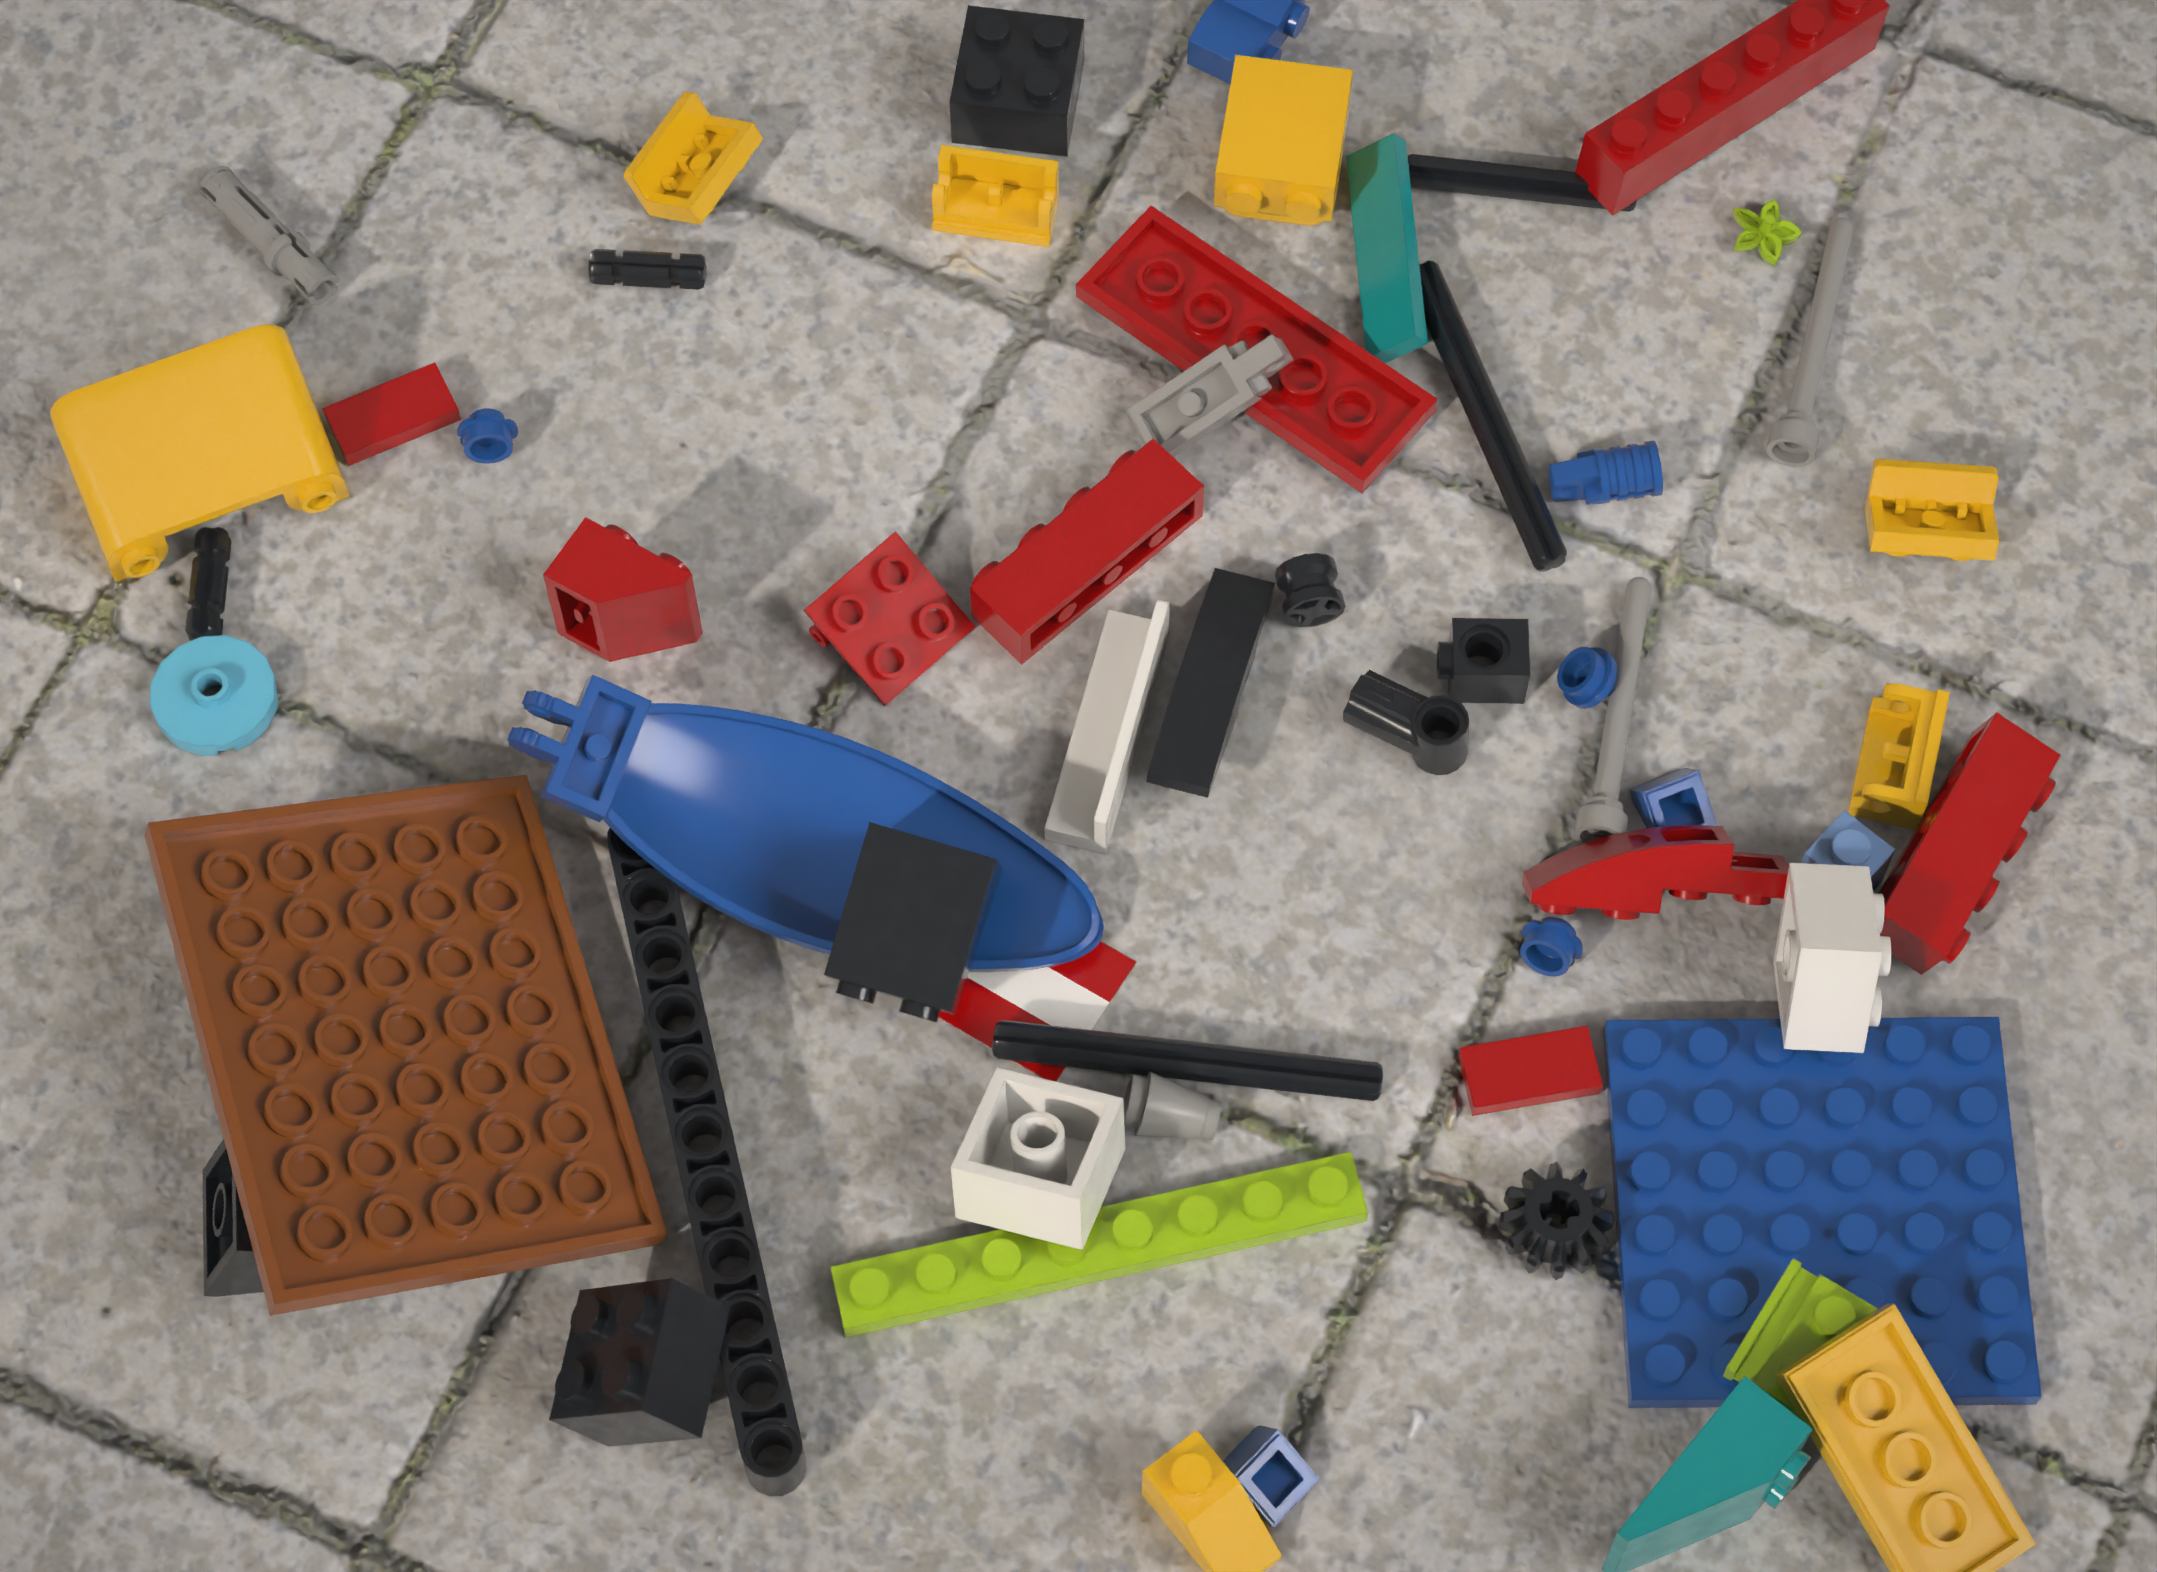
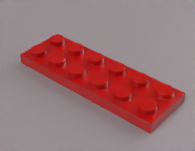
(1193, 299)

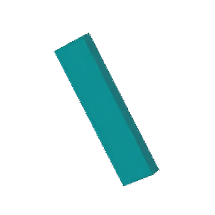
(1386, 249)

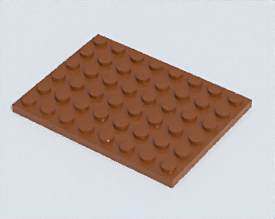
(401, 1041)

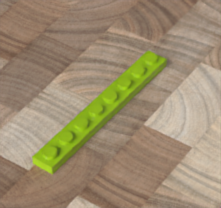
(1122, 1242)

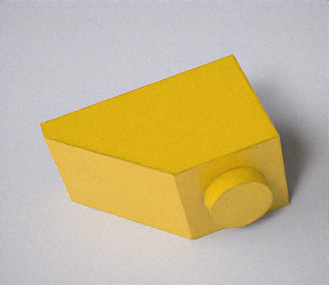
(1208, 1509)

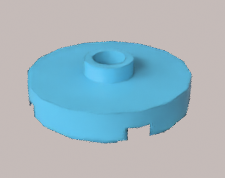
(218, 721)

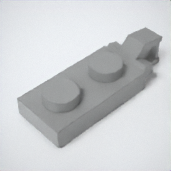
(1208, 394)

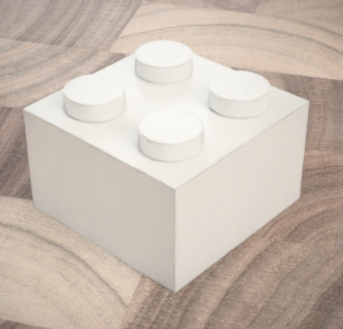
(1830, 958)
(1038, 1158)

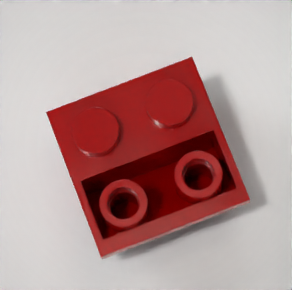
(620, 595)

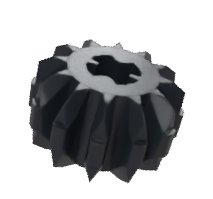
(1560, 1196)

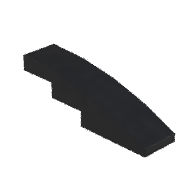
(1210, 683)

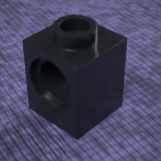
(1498, 639)

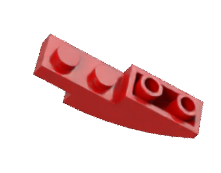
(1632, 868)

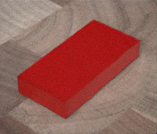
(391, 414)
(1530, 1070)

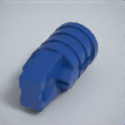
(1608, 475)

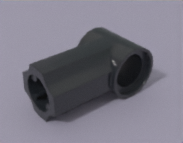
(1407, 719)

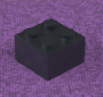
(1017, 80)
(640, 1363)

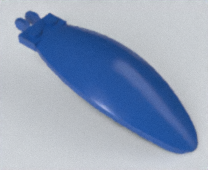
(776, 815)

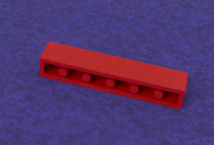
(1725, 96)

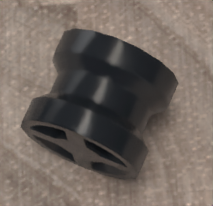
(1310, 590)

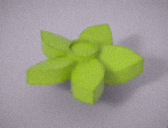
(1765, 231)

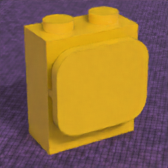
(1282, 140)

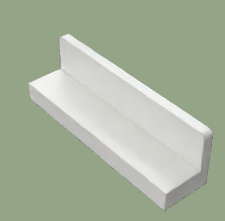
(1108, 729)

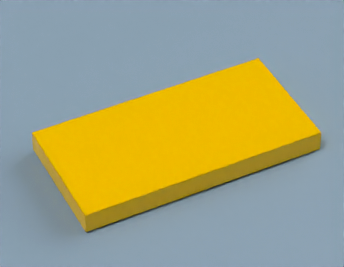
(1903, 1451)

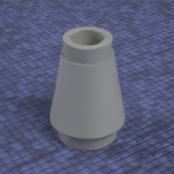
(1168, 1109)

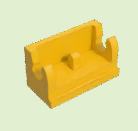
(995, 195)
(1898, 755)

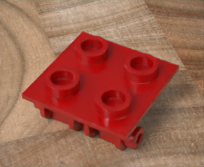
(888, 618)

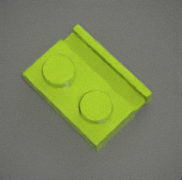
(1792, 1323)

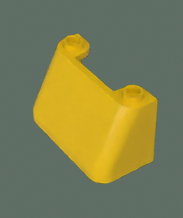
(195, 444)

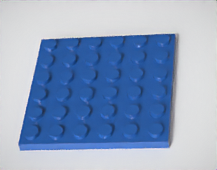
(1856, 1164)

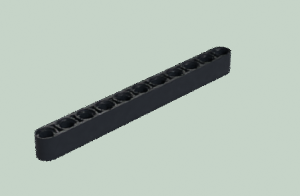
(709, 1172)

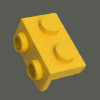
(690, 161)
(1932, 509)

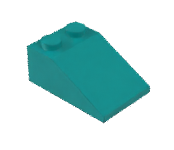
(1721, 1479)

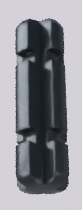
(647, 269)
(208, 583)

